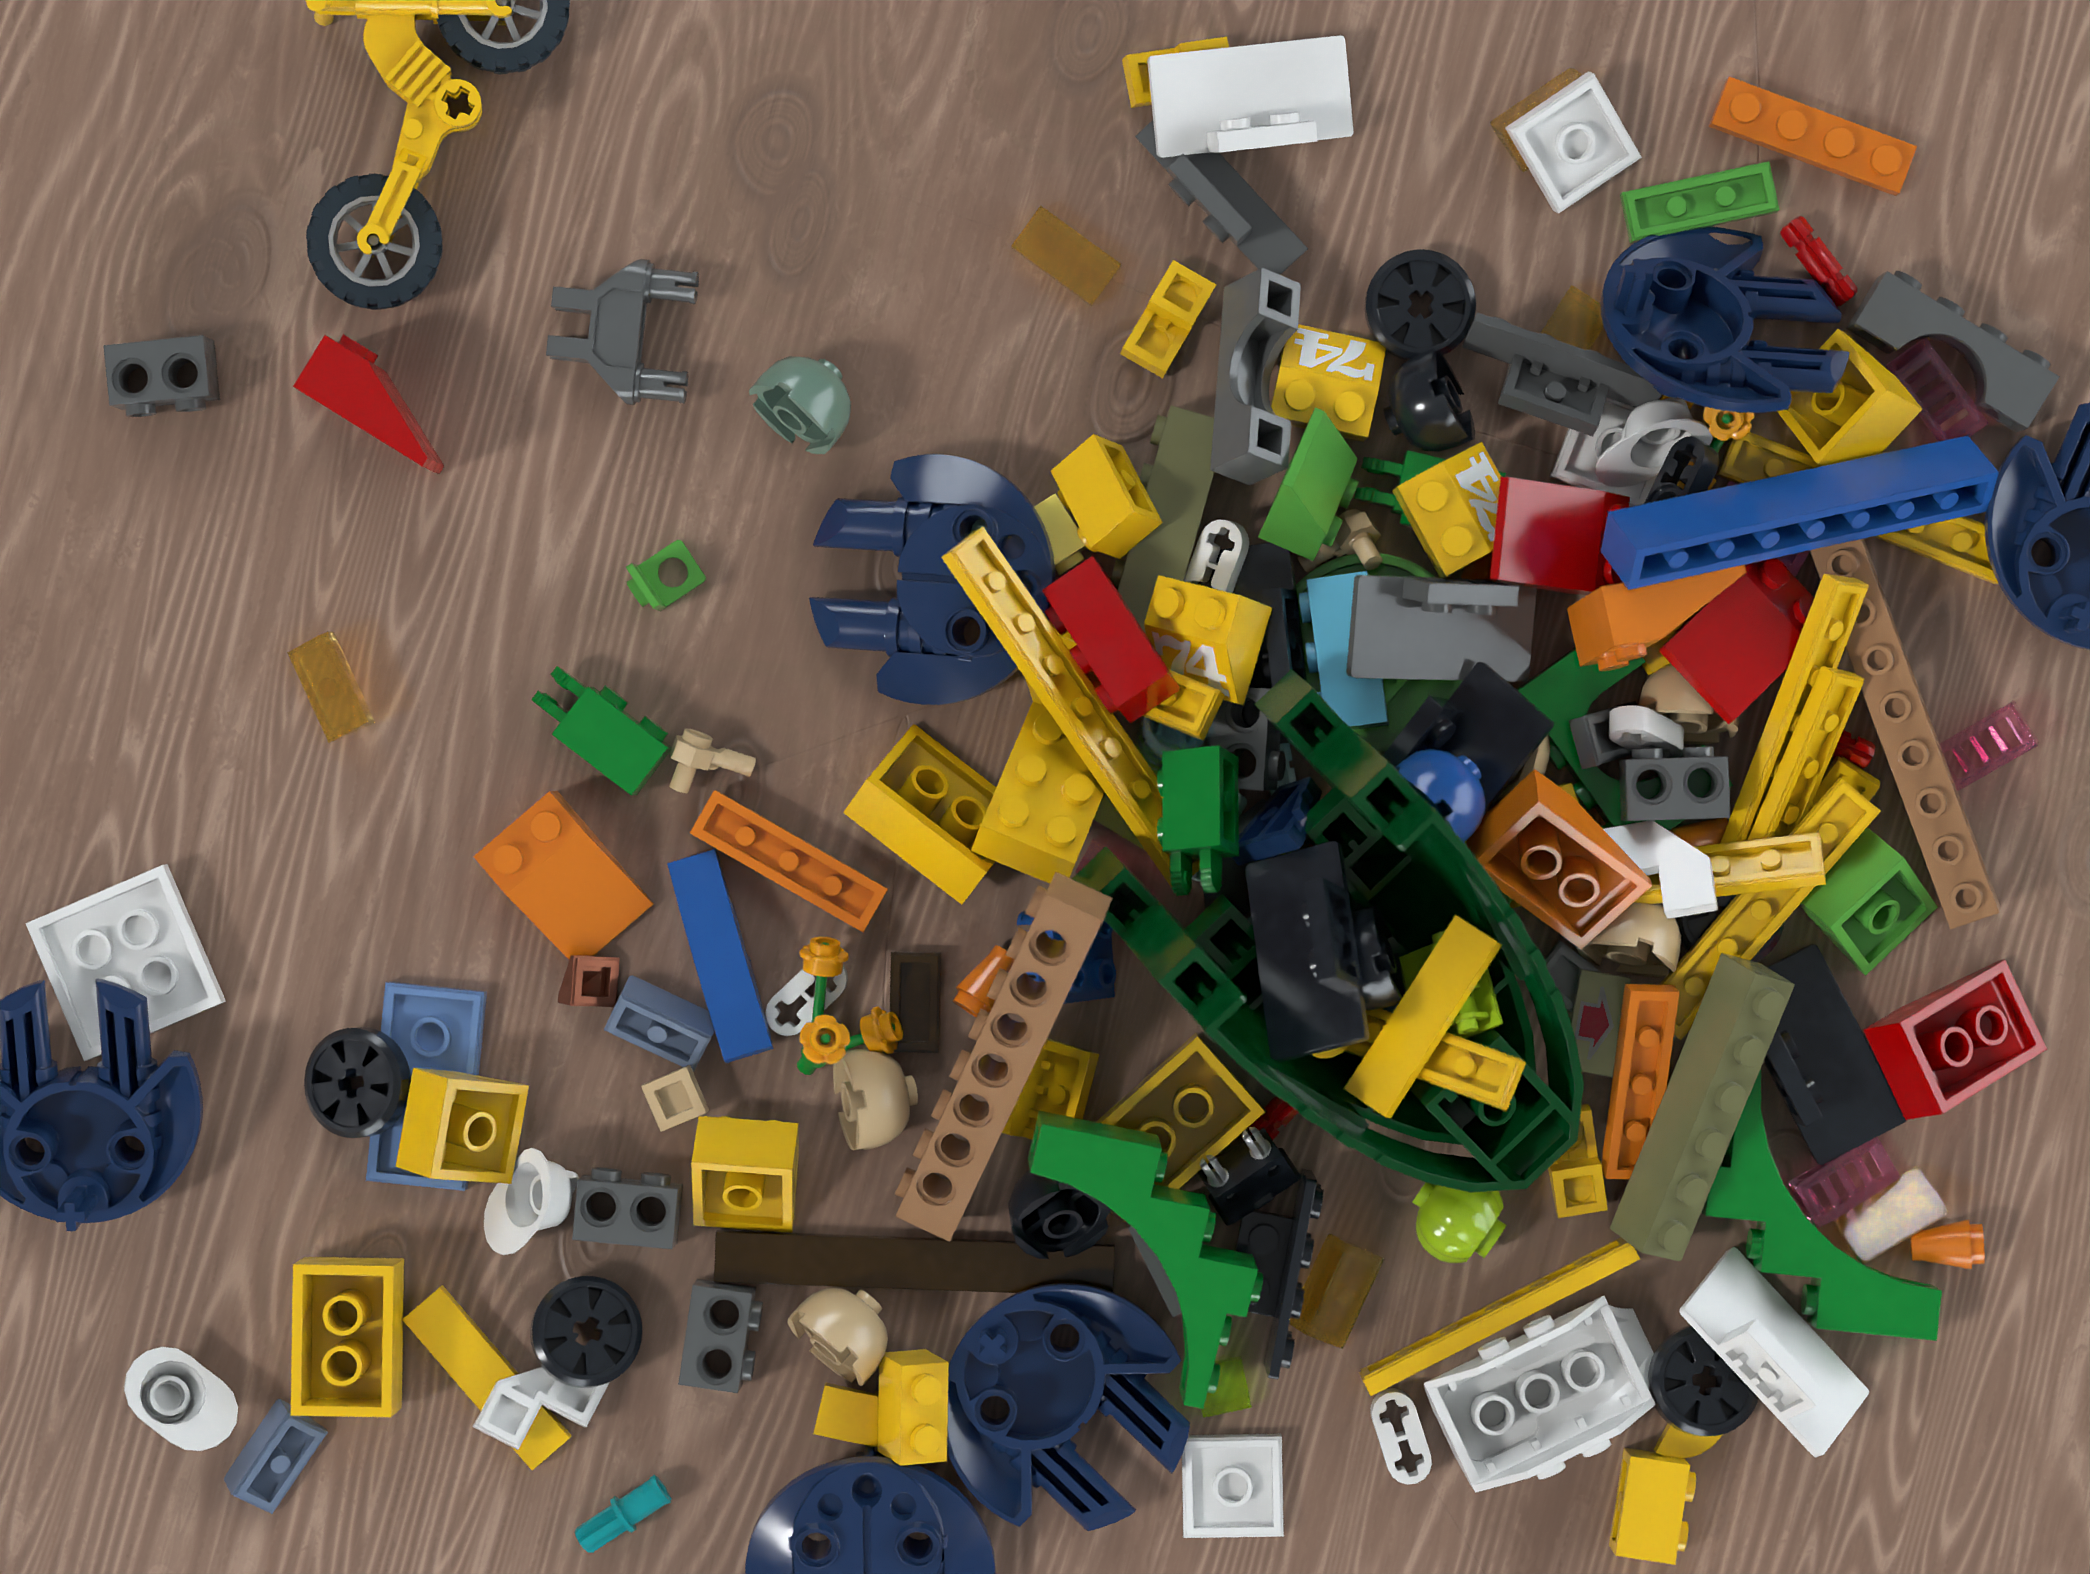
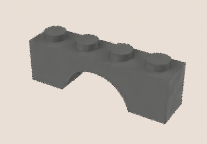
(1255, 325)
(2007, 382)

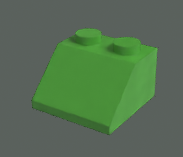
(1312, 490)
(1868, 901)

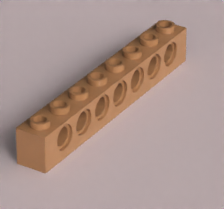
(1912, 744)
(1076, 915)

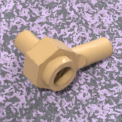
(1355, 536)
(695, 752)

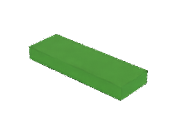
(1700, 202)

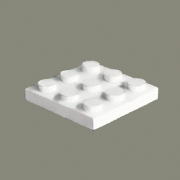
(130, 937)

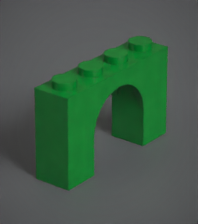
(1565, 693)

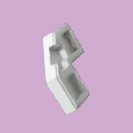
(1682, 869)
(518, 1398)

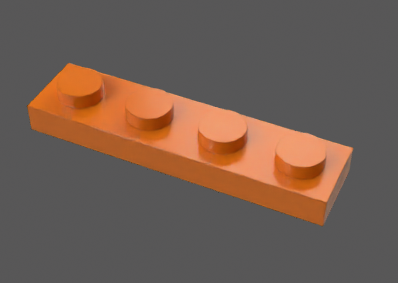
(1812, 136)
(789, 860)
(1638, 1073)

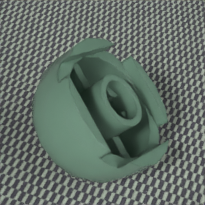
(804, 400)

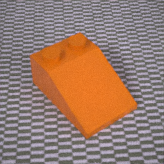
(1621, 623)
(1556, 860)
(563, 878)

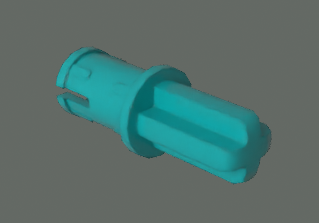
(622, 1514)

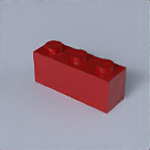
(1109, 641)

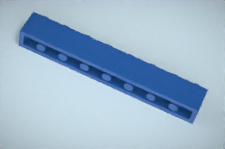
(1797, 512)

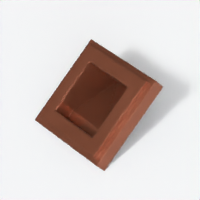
(590, 981)

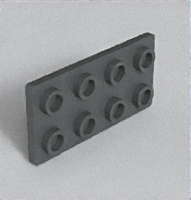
(1439, 627)

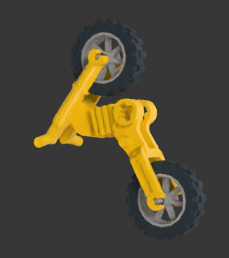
(425, 86)

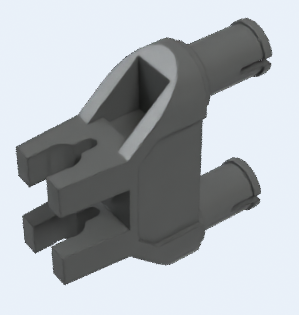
(618, 329)

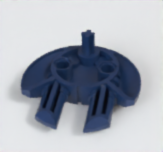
(1685, 318)
(2049, 505)
(928, 617)
(85, 1114)
(1052, 1394)
(867, 1513)

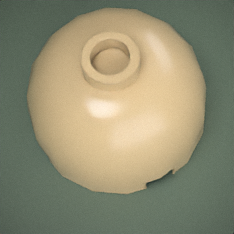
(1677, 700)
(1639, 941)
(873, 1098)
(843, 1331)

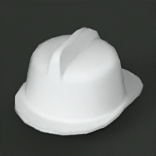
(1647, 441)
(534, 1201)
(180, 1399)

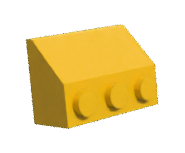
(927, 811)

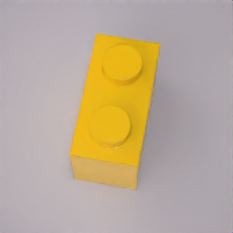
(1105, 497)
(913, 1407)
(1651, 1506)

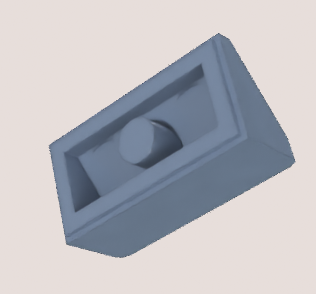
(661, 1023)
(274, 1457)

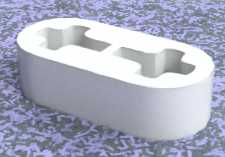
(1206, 554)
(1645, 729)
(791, 991)
(1389, 1439)

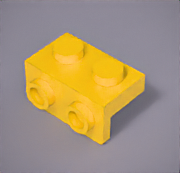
(1055, 1085)

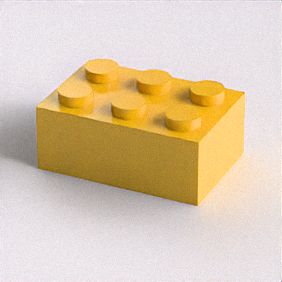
(1040, 803)
(1190, 1106)
(347, 1337)

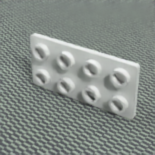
(1250, 96)
(1774, 1352)

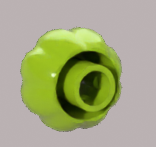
(1457, 1222)

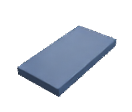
(435, 1031)

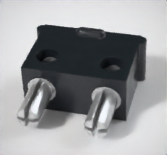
(1247, 1175)

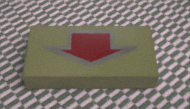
(1597, 1019)

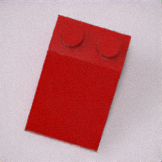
(352, 386)
(1553, 536)
(1741, 637)
(1955, 1041)

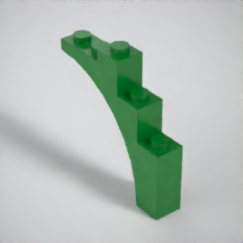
(1121, 1171)
(1842, 1291)

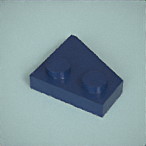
(1275, 826)

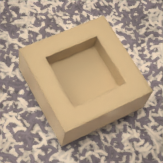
(675, 1098)

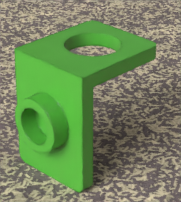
(649, 588)

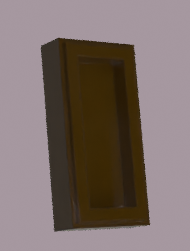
(916, 999)

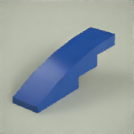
(720, 956)

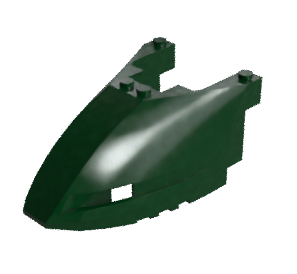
(1420, 878)

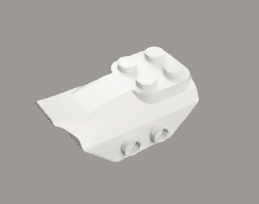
(1545, 1395)

